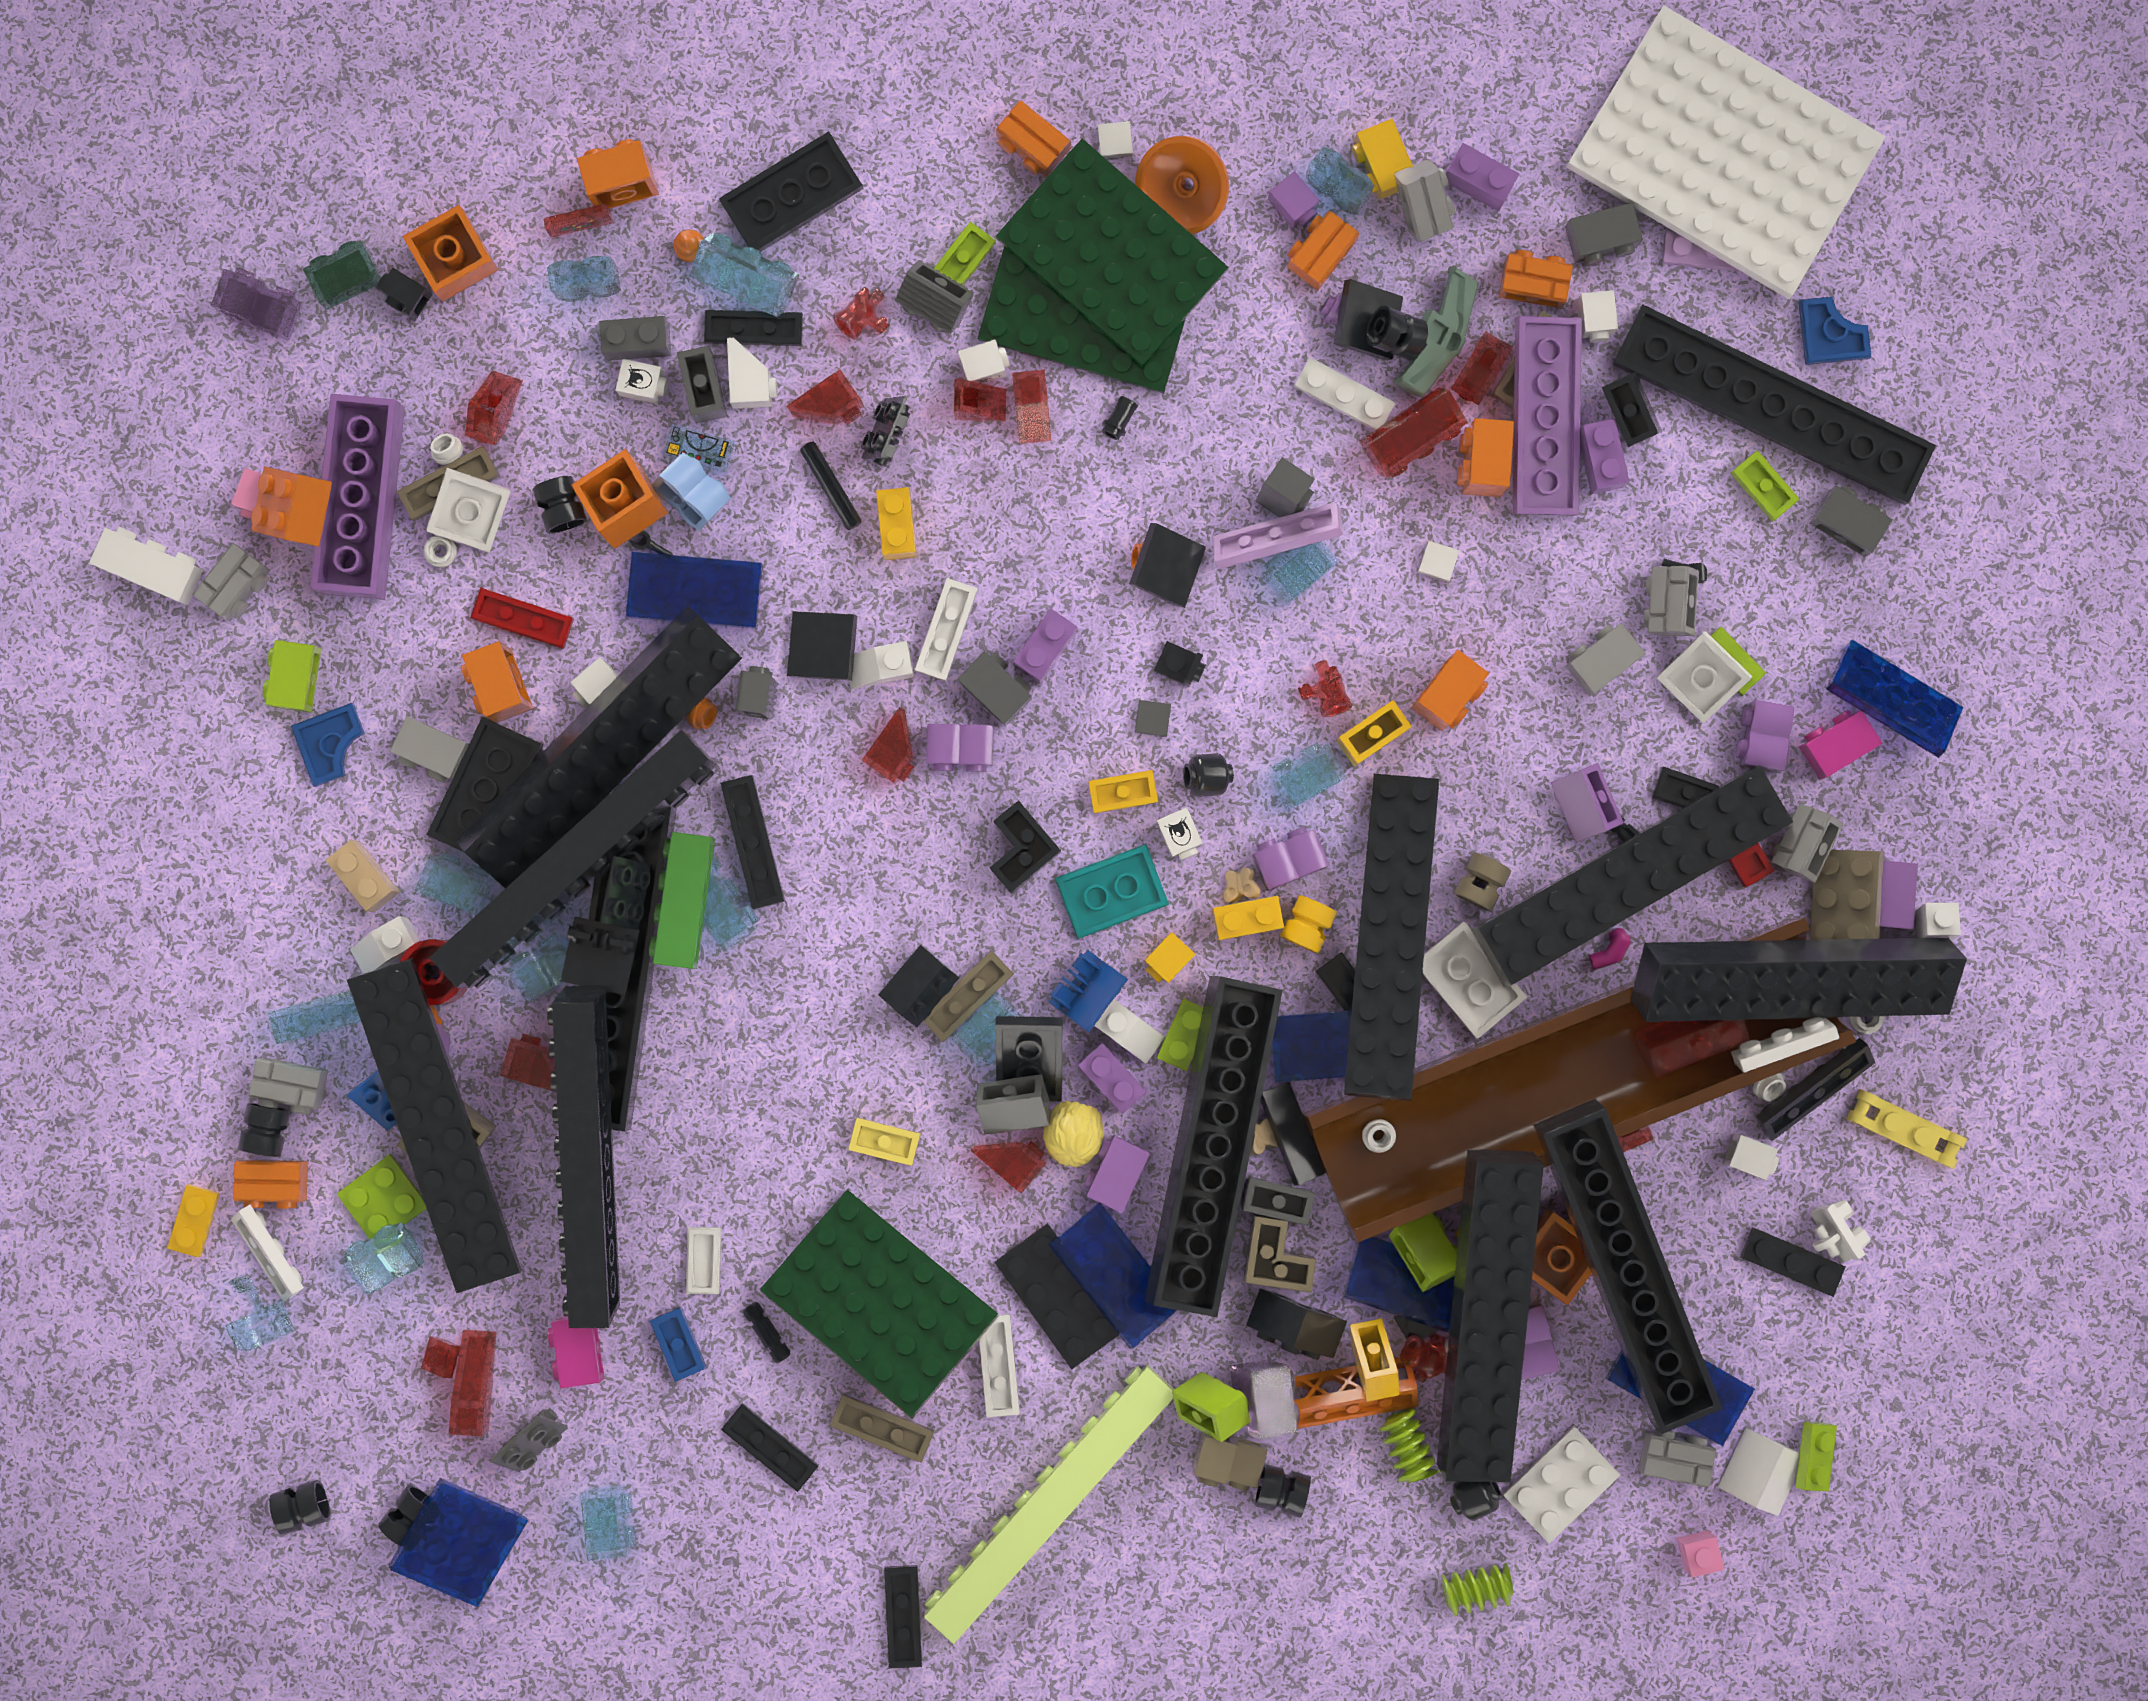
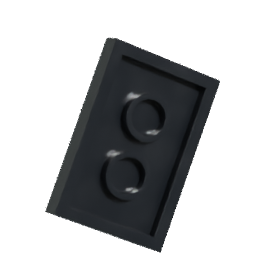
(1030, 1048)

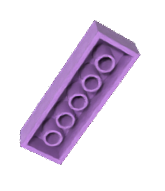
(359, 517)

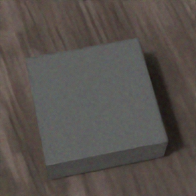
(1152, 718)

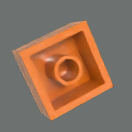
(617, 174)
(450, 253)
(1487, 457)
(619, 499)
(291, 506)
(496, 682)
(1450, 691)
(1558, 1258)

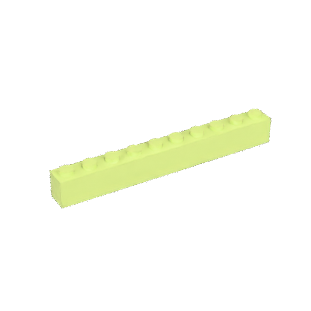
(1049, 1503)

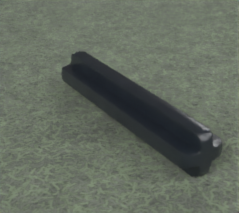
(830, 485)

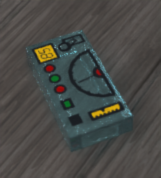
(709, 450)

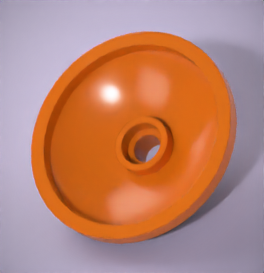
(1164, 174)

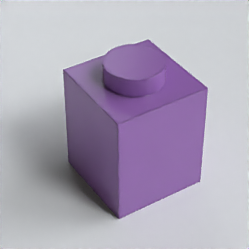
(1294, 200)

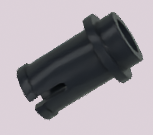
(1119, 418)

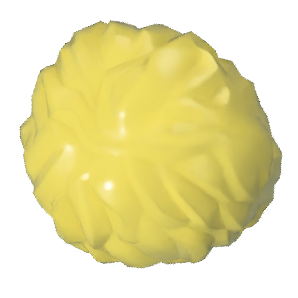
(1073, 1133)

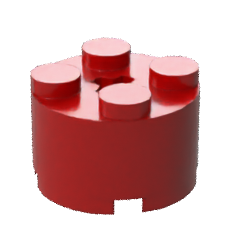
(438, 990)

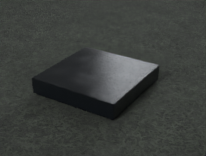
(1355, 310)
(1167, 565)
(822, 645)

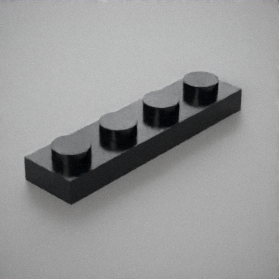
(752, 842)
(1815, 1089)

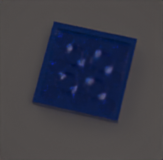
(458, 1542)

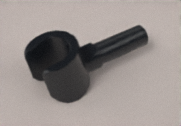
(647, 543)
(1698, 566)

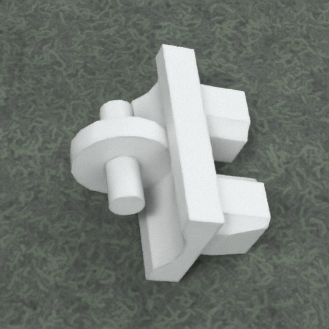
(1836, 1235)

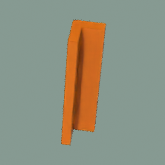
(1348, 1403)

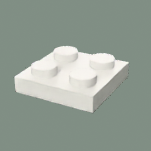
(468, 510)
(1704, 677)

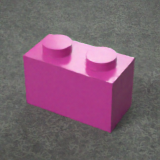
(1840, 744)
(576, 1353)

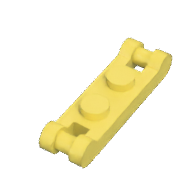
(1906, 1129)

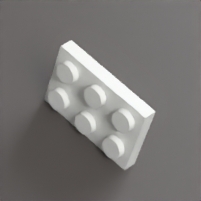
(1468, 982)
(1561, 1484)

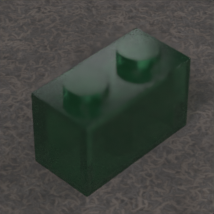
(342, 274)

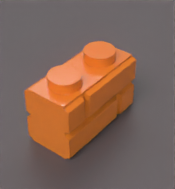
(1032, 139)
(1322, 250)
(1535, 279)
(270, 1182)

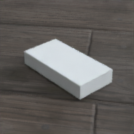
(703, 1260)

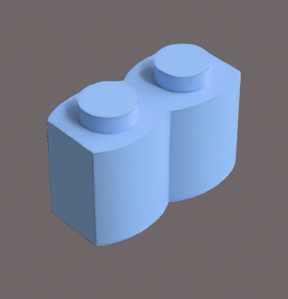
(691, 491)

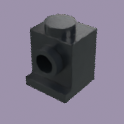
(403, 293)

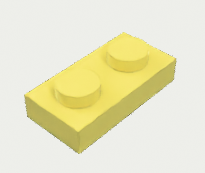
(884, 1141)

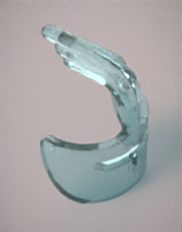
(248, 1339)

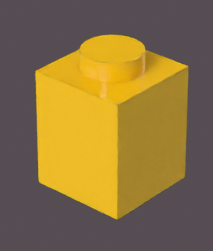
(1168, 959)

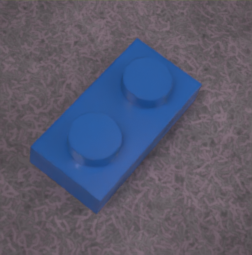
(678, 1344)

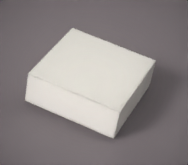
(1115, 139)
(1438, 561)

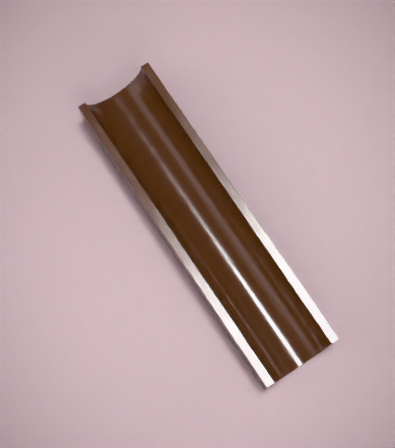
(1508, 1083)

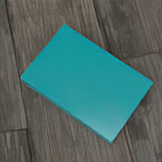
(1111, 891)

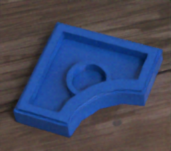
(1830, 336)
(325, 741)

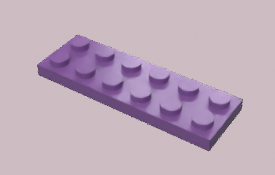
(1547, 415)

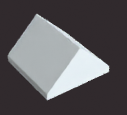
(1760, 1472)

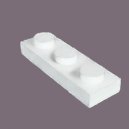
(1344, 394)
(946, 629)
(1784, 1044)
(267, 1252)
(999, 1369)

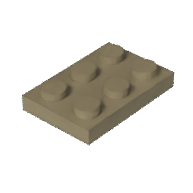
(1848, 896)

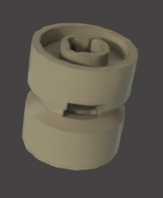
(1487, 871)

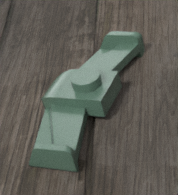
(1445, 334)

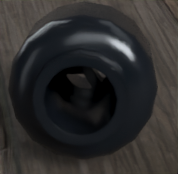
(1207, 774)
(1475, 1498)

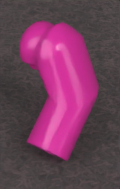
(1615, 951)

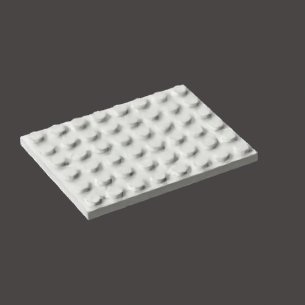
(1726, 152)

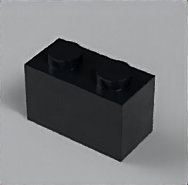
(1632, 409)
(918, 986)

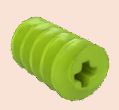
(1407, 1446)
(1478, 1589)

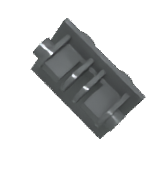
(522, 1449)

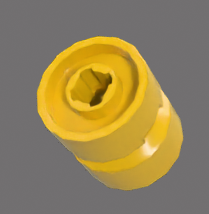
(1308, 924)

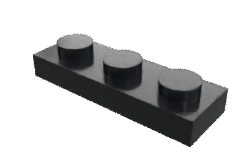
(1792, 1262)

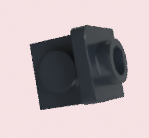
(1180, 664)

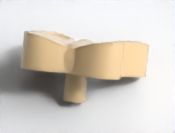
(1240, 884)
(1262, 1138)

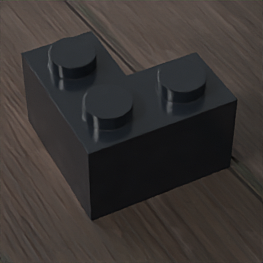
(1031, 849)
(1295, 1325)

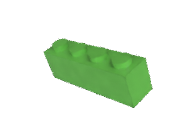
(683, 900)

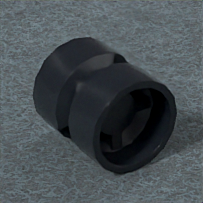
(1397, 332)
(559, 502)
(263, 1130)
(1283, 1491)
(293, 1508)
(399, 1520)

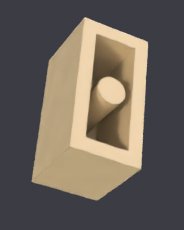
(362, 876)

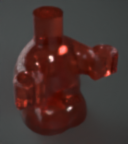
(861, 313)
(1329, 690)
(1427, 1358)

